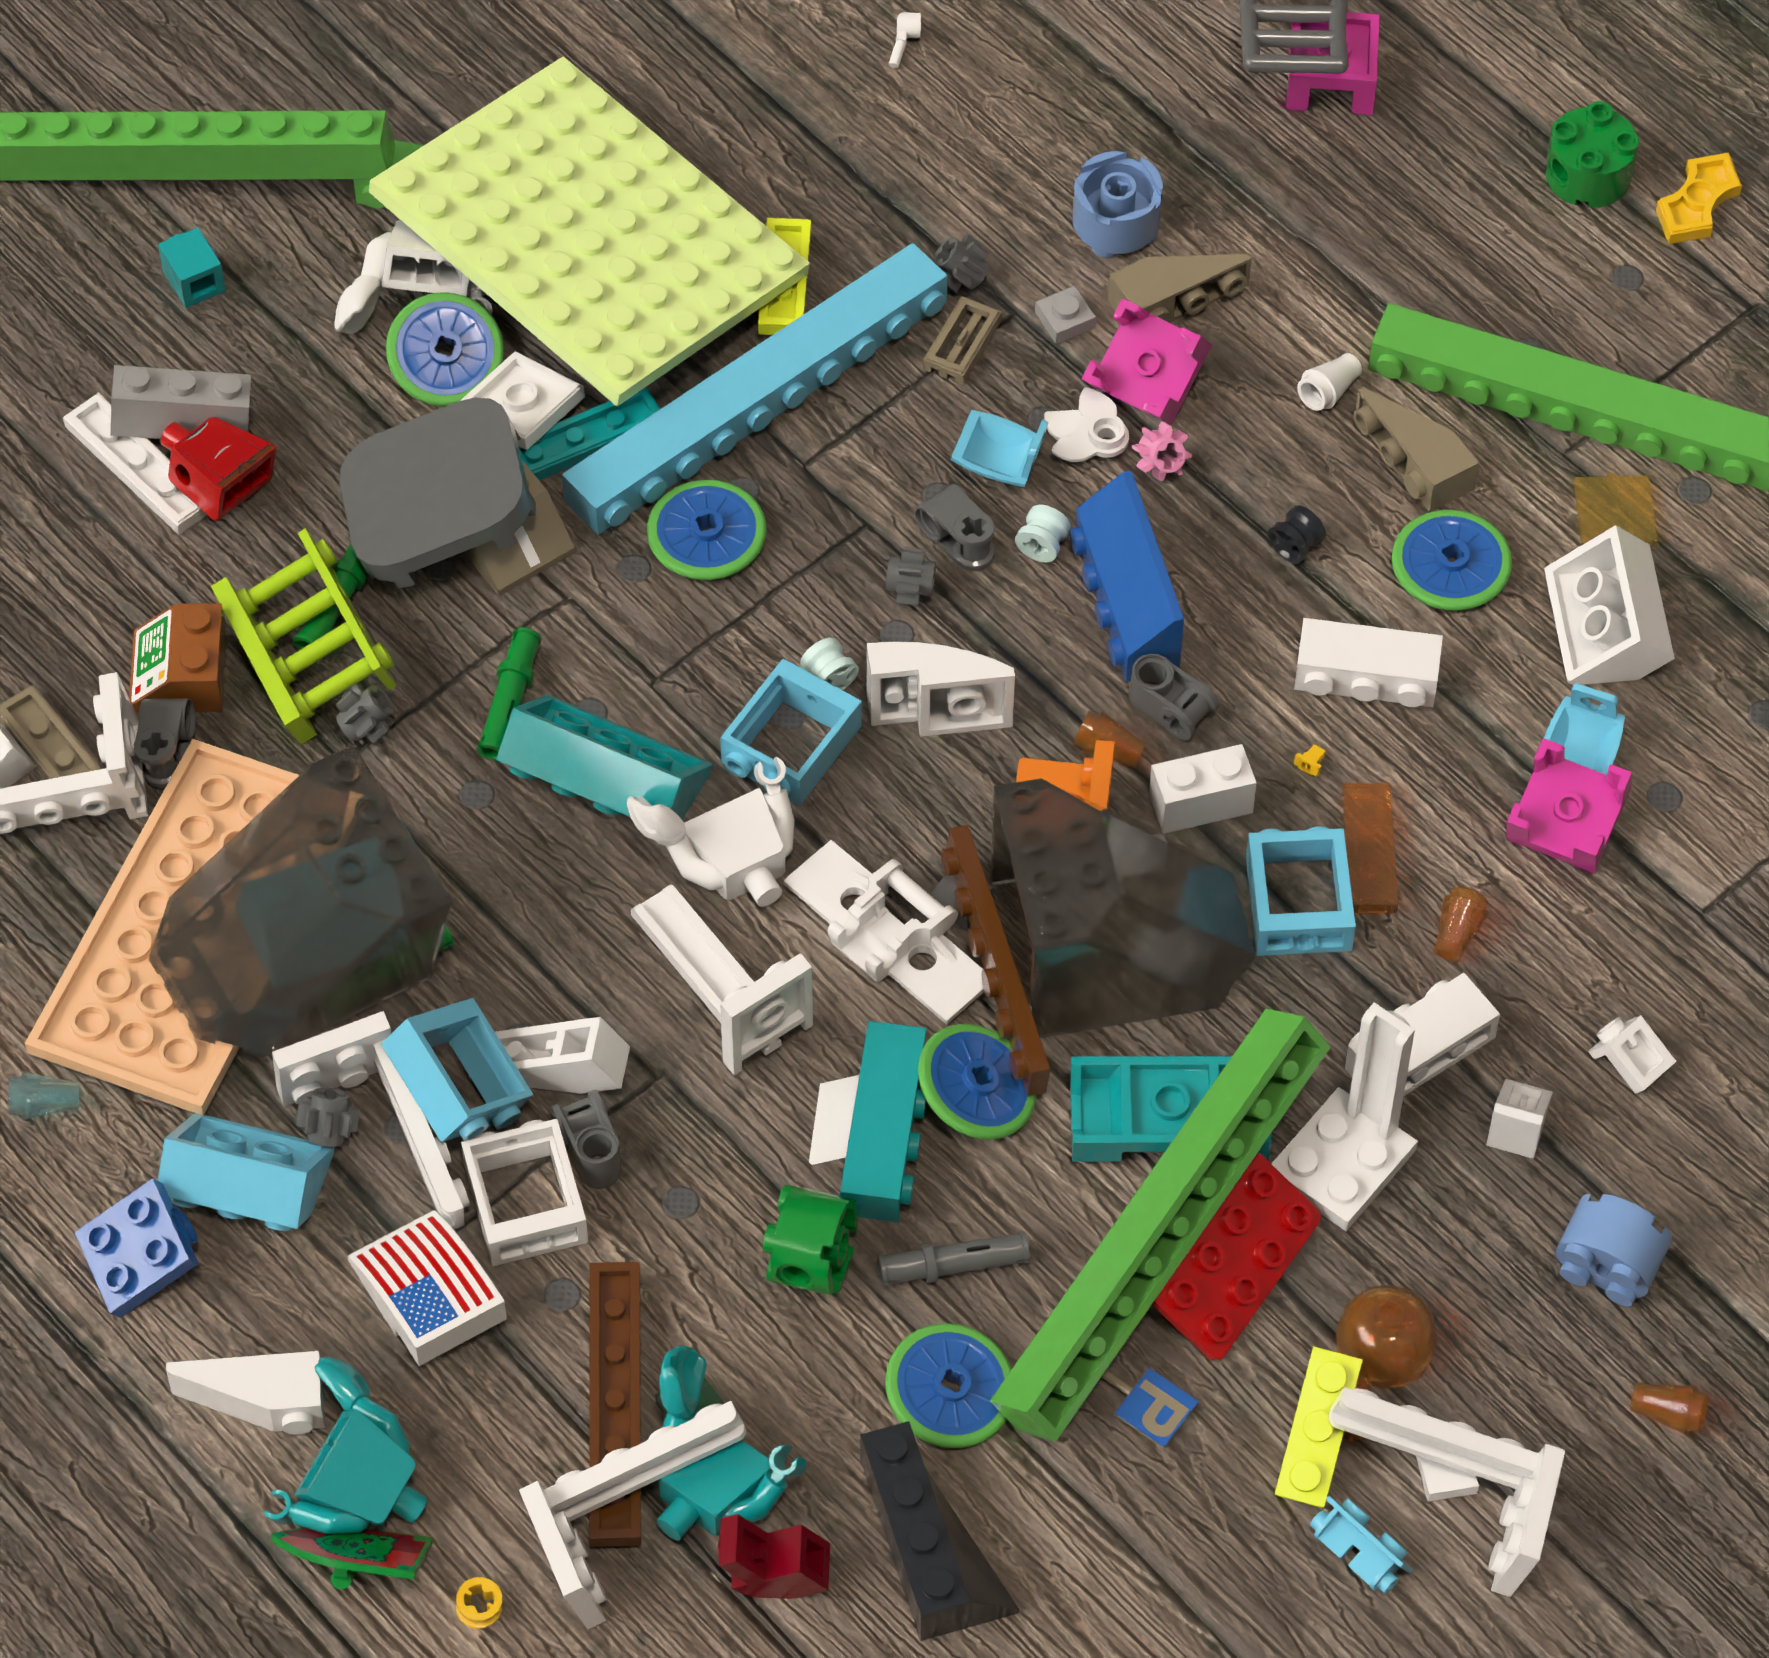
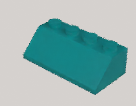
(598, 758)

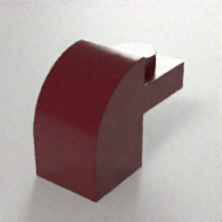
(774, 1563)

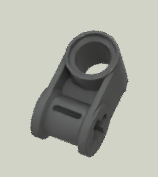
(958, 527)
(1176, 701)
(163, 736)
(589, 1133)

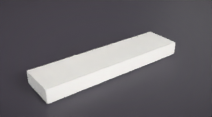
(134, 462)

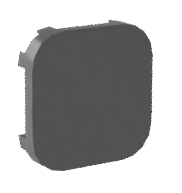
(435, 489)

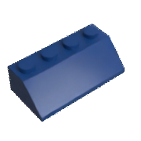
(1127, 575)

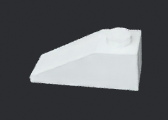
(568, 1055)
(264, 1390)

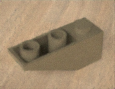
(1179, 284)
(1422, 451)

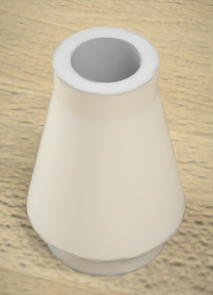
(1326, 383)

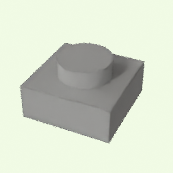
(1065, 314)

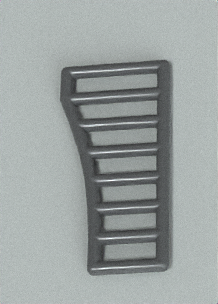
(1334, 38)

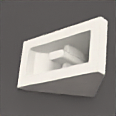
(1518, 1118)

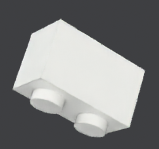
(1202, 788)

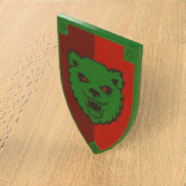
(351, 1553)

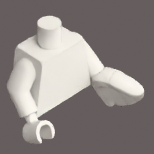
(400, 262)
(729, 847)

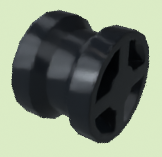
(1297, 534)

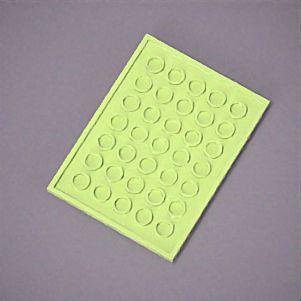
(589, 230)

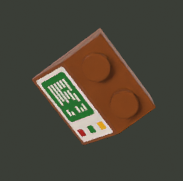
(181, 656)

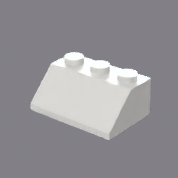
(1609, 610)

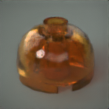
(1390, 1333)

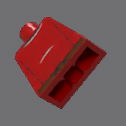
(217, 464)

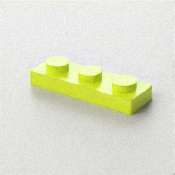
(791, 302)
(1313, 1440)

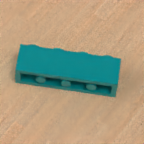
(884, 1122)

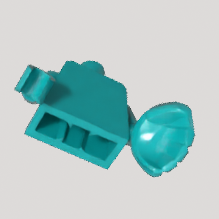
(359, 1467)
(725, 1482)

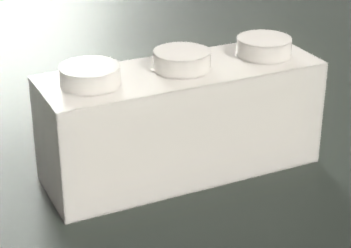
(1368, 662)
(1448, 1027)

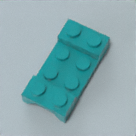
(1136, 1102)

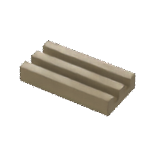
(949, 366)

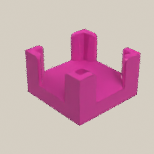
(1362, 69)
(1148, 362)
(1568, 808)

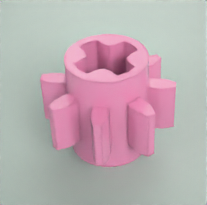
(1159, 440)

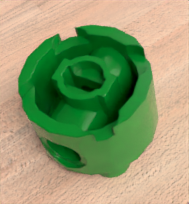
(1591, 155)
(811, 1240)

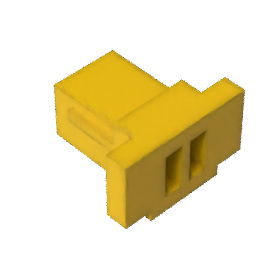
(1310, 760)

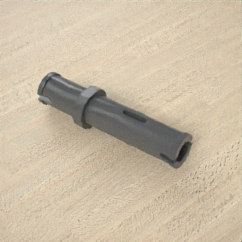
(953, 1258)

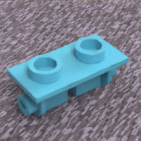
(1377, 1556)

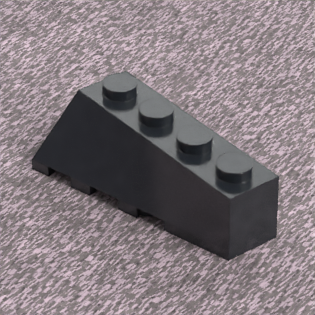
(935, 1556)

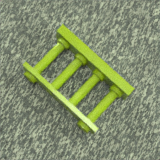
(260, 638)

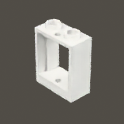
(534, 1233)

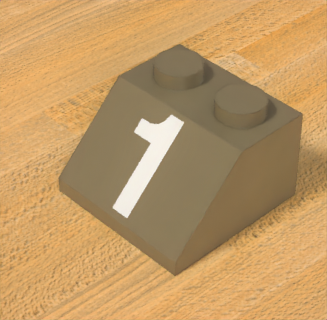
(538, 545)

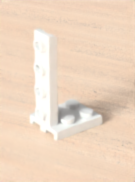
(93, 791)
(749, 1011)
(346, 1060)
(1354, 1138)
(1462, 1448)
(613, 1478)

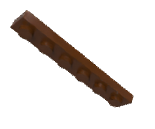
(999, 973)
(615, 1391)

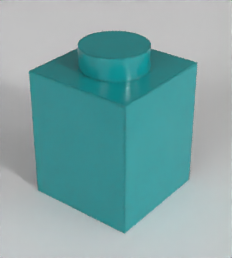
(191, 267)

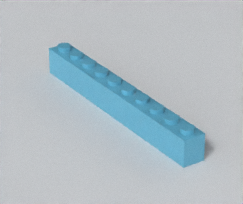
(754, 389)

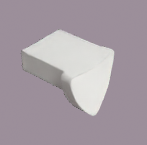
(13, 759)

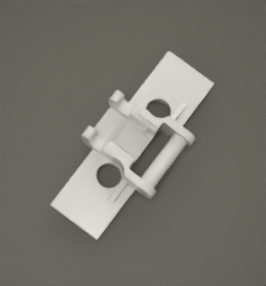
(878, 939)

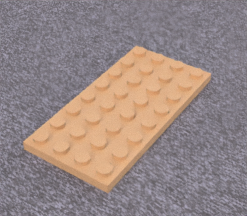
(110, 1004)

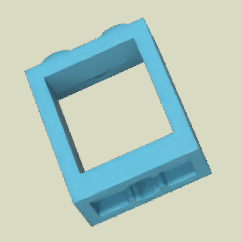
(811, 697)
(1300, 931)
(480, 1054)

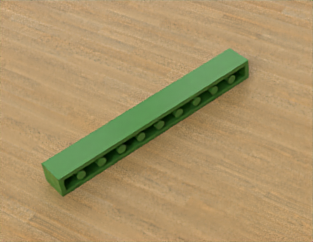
(195, 145)
(1572, 395)
(1160, 1225)

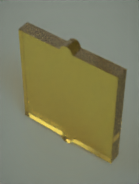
(1612, 502)

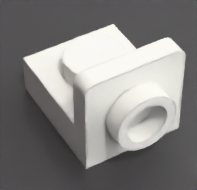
(1633, 1051)

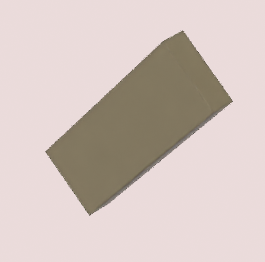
(44, 735)

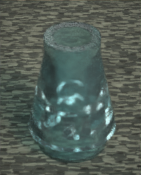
(40, 1095)

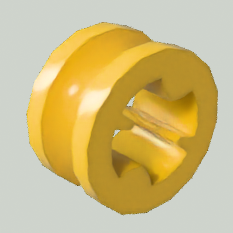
(489, 1591)

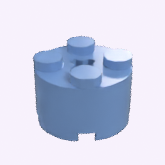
(1117, 203)
(1612, 1248)

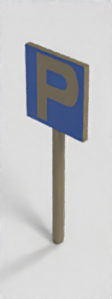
(1153, 1406)

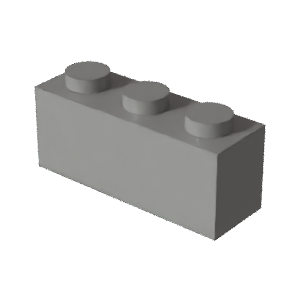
(152, 398)

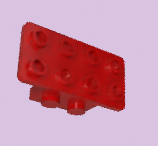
(1238, 1259)

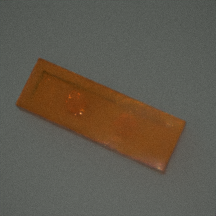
(1370, 846)

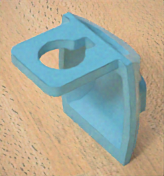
(998, 448)
(1588, 730)

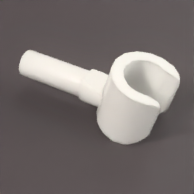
(907, 27)

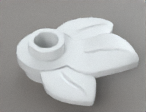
(1082, 430)

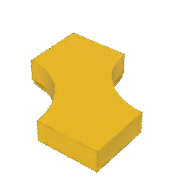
(1689, 210)

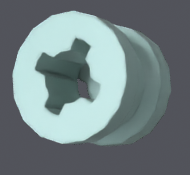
(1043, 533)
(828, 663)

